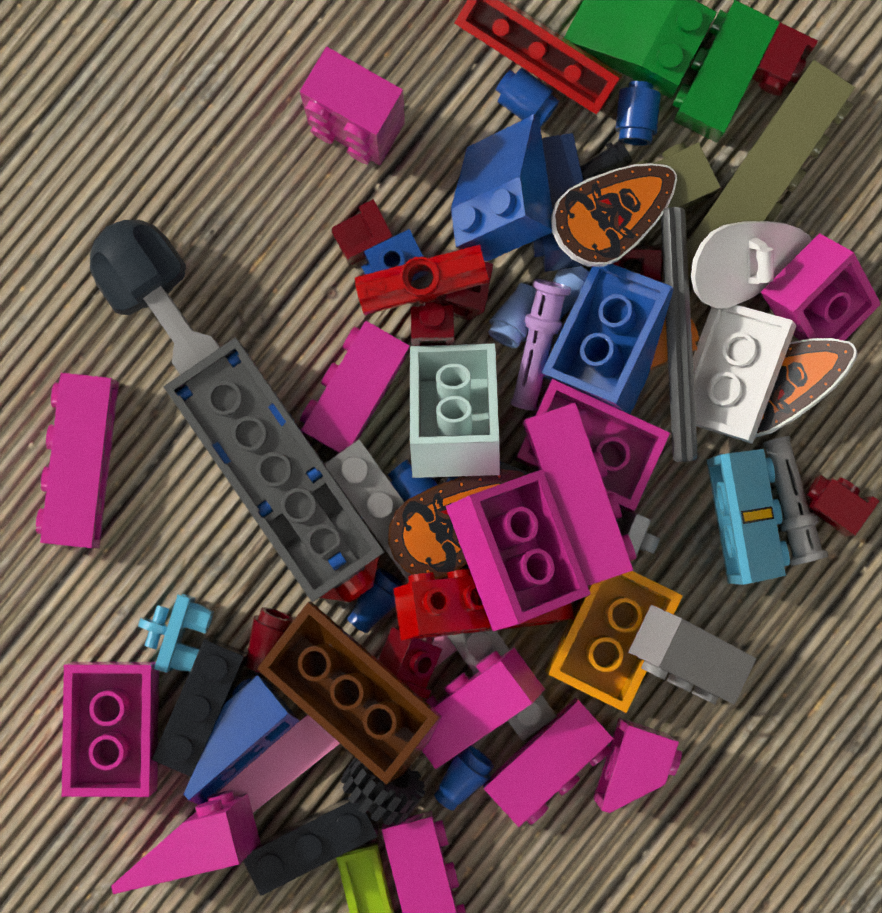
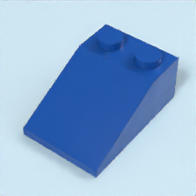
(503, 191)
(611, 336)

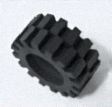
(389, 801)

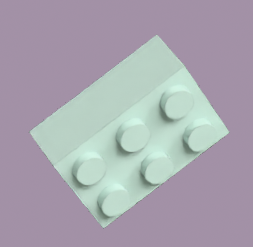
(454, 411)

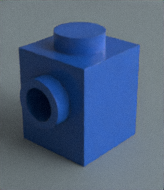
(392, 253)

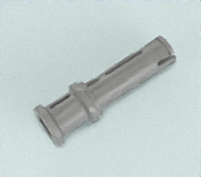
(798, 521)

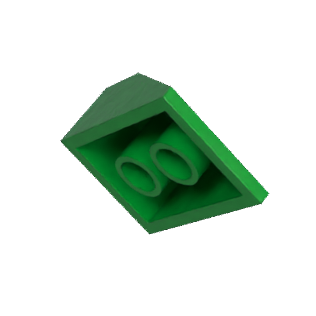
(643, 37)

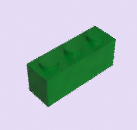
(724, 70)

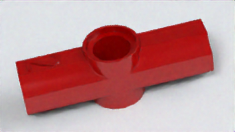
(393, 285)

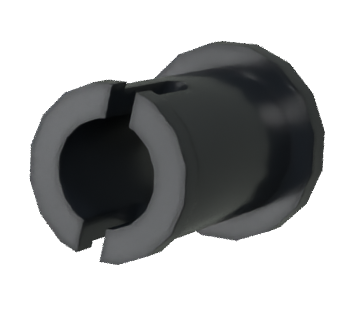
(612, 158)

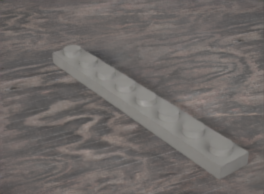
(377, 503)

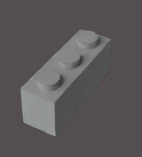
(691, 657)

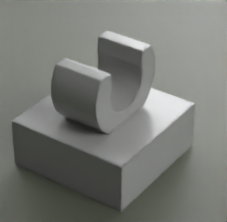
(636, 528)

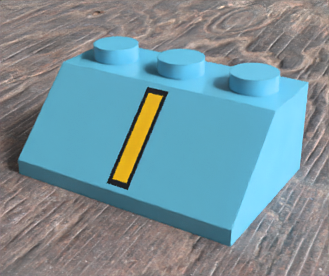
(747, 516)

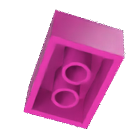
(352, 107)
(625, 442)
(517, 550)
(110, 729)

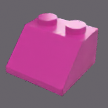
(822, 291)
(635, 765)

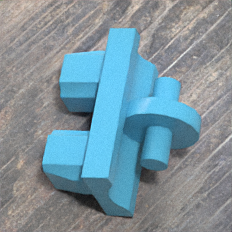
(184, 615)

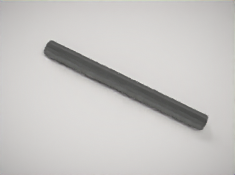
(679, 336)

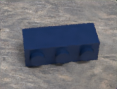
(563, 173)

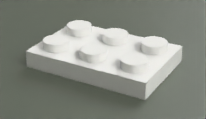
(738, 369)

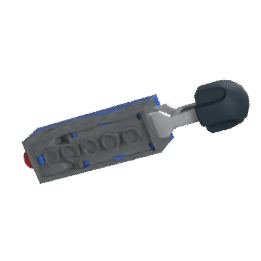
(243, 424)

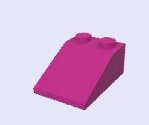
(209, 840)

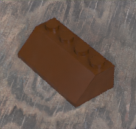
(350, 694)

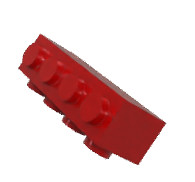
(451, 607)

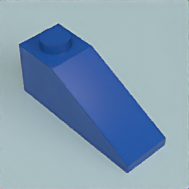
(242, 733)

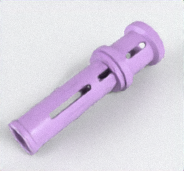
(542, 325)

